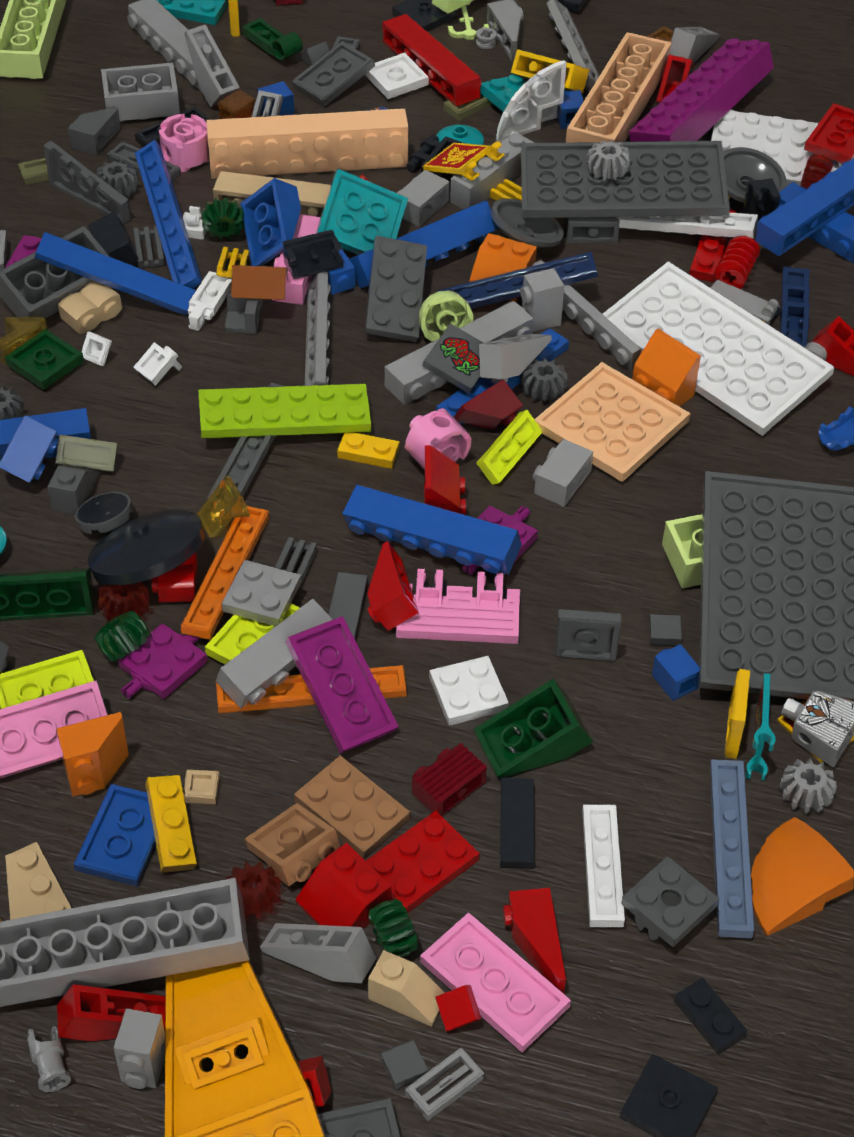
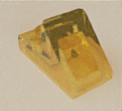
(18, 332)
(222, 507)

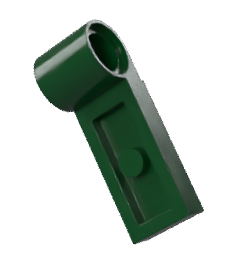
(272, 40)

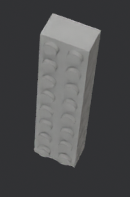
(122, 941)

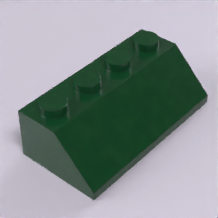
(46, 594)

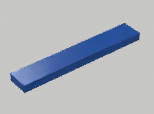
(114, 273)

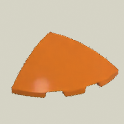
(796, 876)

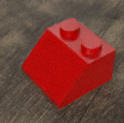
(443, 482)
(343, 890)

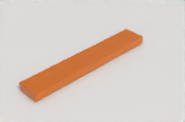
(236, 547)
(295, 693)

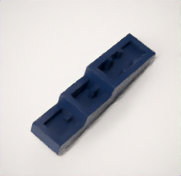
(795, 304)

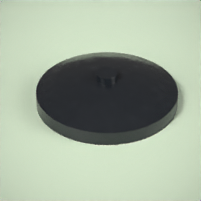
(146, 547)

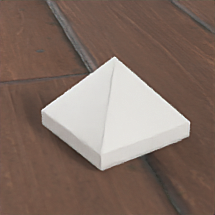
(96, 348)

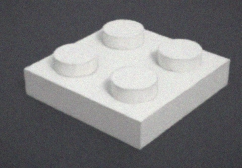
(397, 76)
(468, 690)

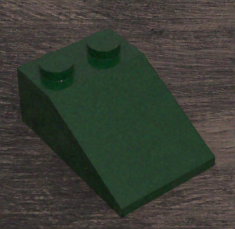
(533, 732)

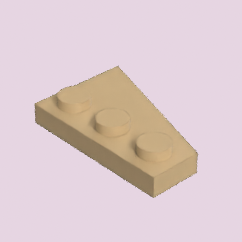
(32, 884)

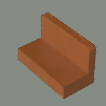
(259, 282)

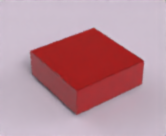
(458, 1007)

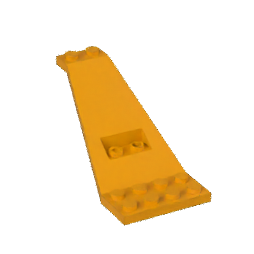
(247, 1097)

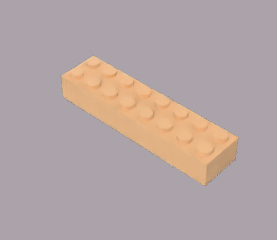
(620, 91)
(308, 143)

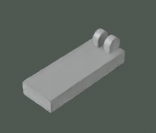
(754, 305)

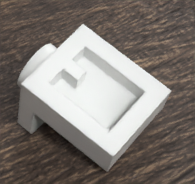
(157, 362)

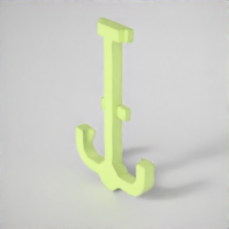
(468, 33)

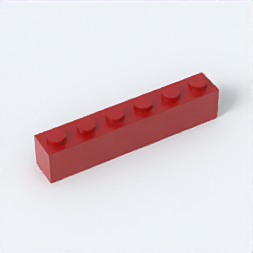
(442, 67)

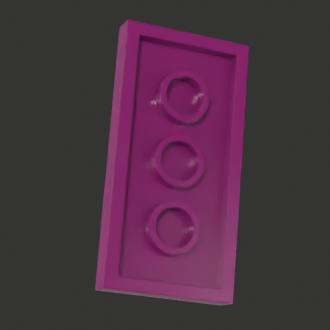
(341, 684)

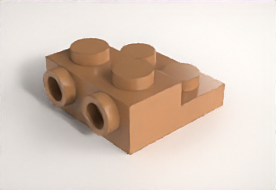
(293, 843)

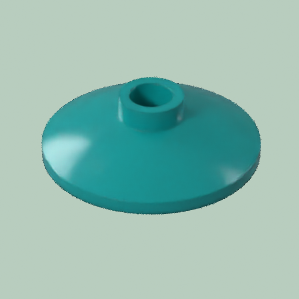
(462, 133)

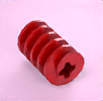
(737, 261)

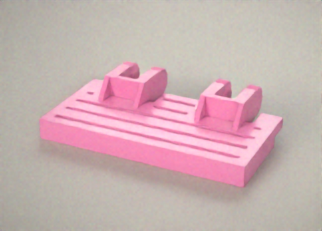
(462, 616)

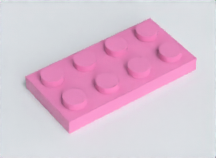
(30, 727)
(505, 986)

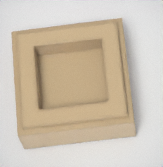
(201, 786)

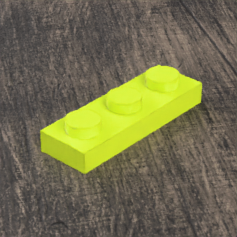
(509, 447)

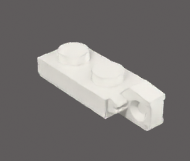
(208, 299)

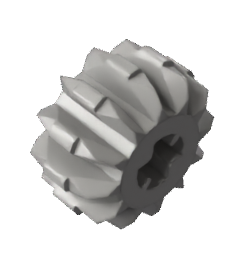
(608, 160)
(808, 786)

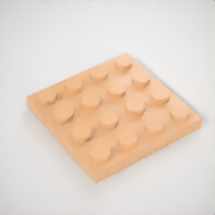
(613, 419)

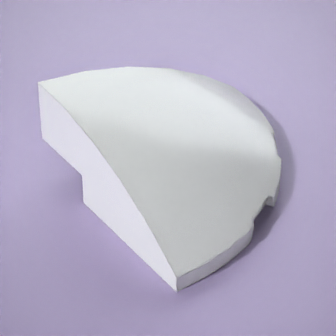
(534, 102)

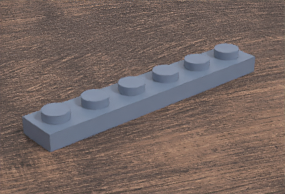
(731, 849)

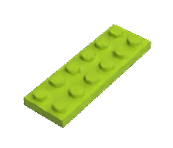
(284, 410)

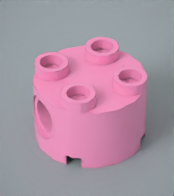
(184, 141)
(439, 431)

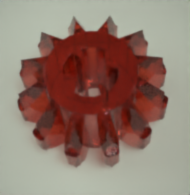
(816, 169)
(122, 599)
(258, 888)

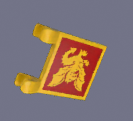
(462, 158)

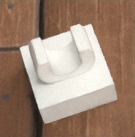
(194, 223)

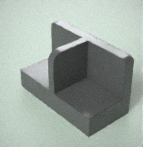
(243, 314)

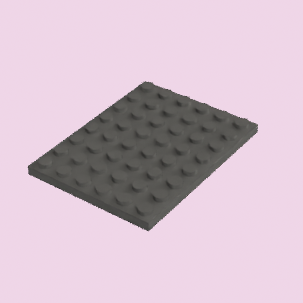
(777, 585)

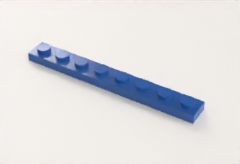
(168, 216)

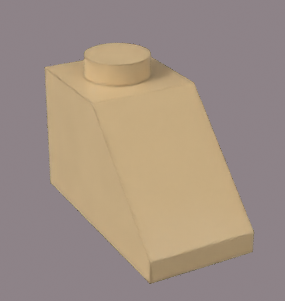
(404, 988)

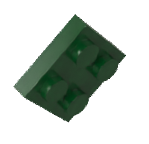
(44, 359)

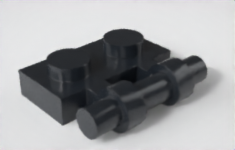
(429, 146)

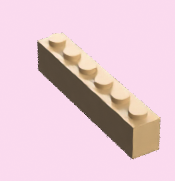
(241, 186)

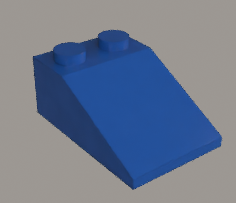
(270, 219)

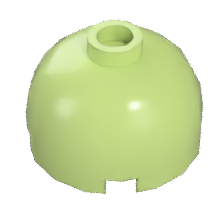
(440, 311)

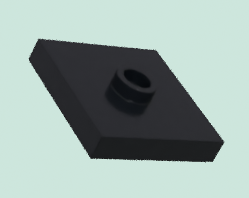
(423, 12)
(668, 1100)

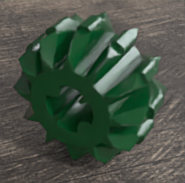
(222, 218)
(122, 635)
(393, 928)

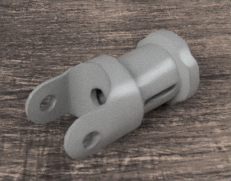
(49, 1061)

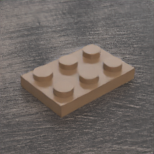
(352, 806)

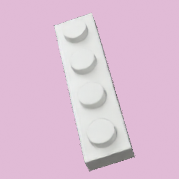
(603, 866)

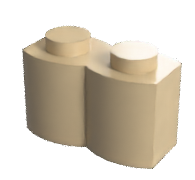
(89, 306)

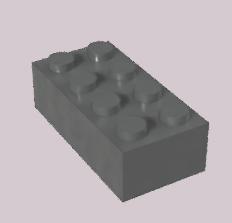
(37, 287)

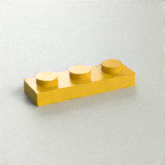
(170, 823)

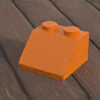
(500, 256)
(667, 368)
(93, 752)

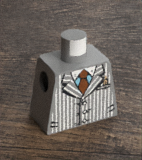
(822, 725)

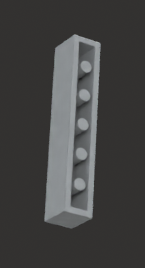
(164, 34)
(410, 380)

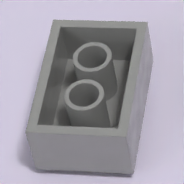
(141, 91)

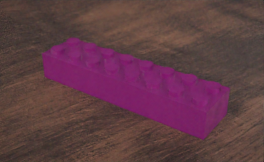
(706, 93)

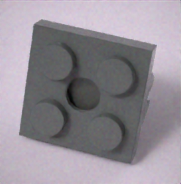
(669, 902)

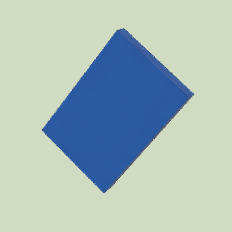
(119, 838)

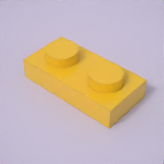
(368, 449)

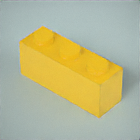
(529, 64)

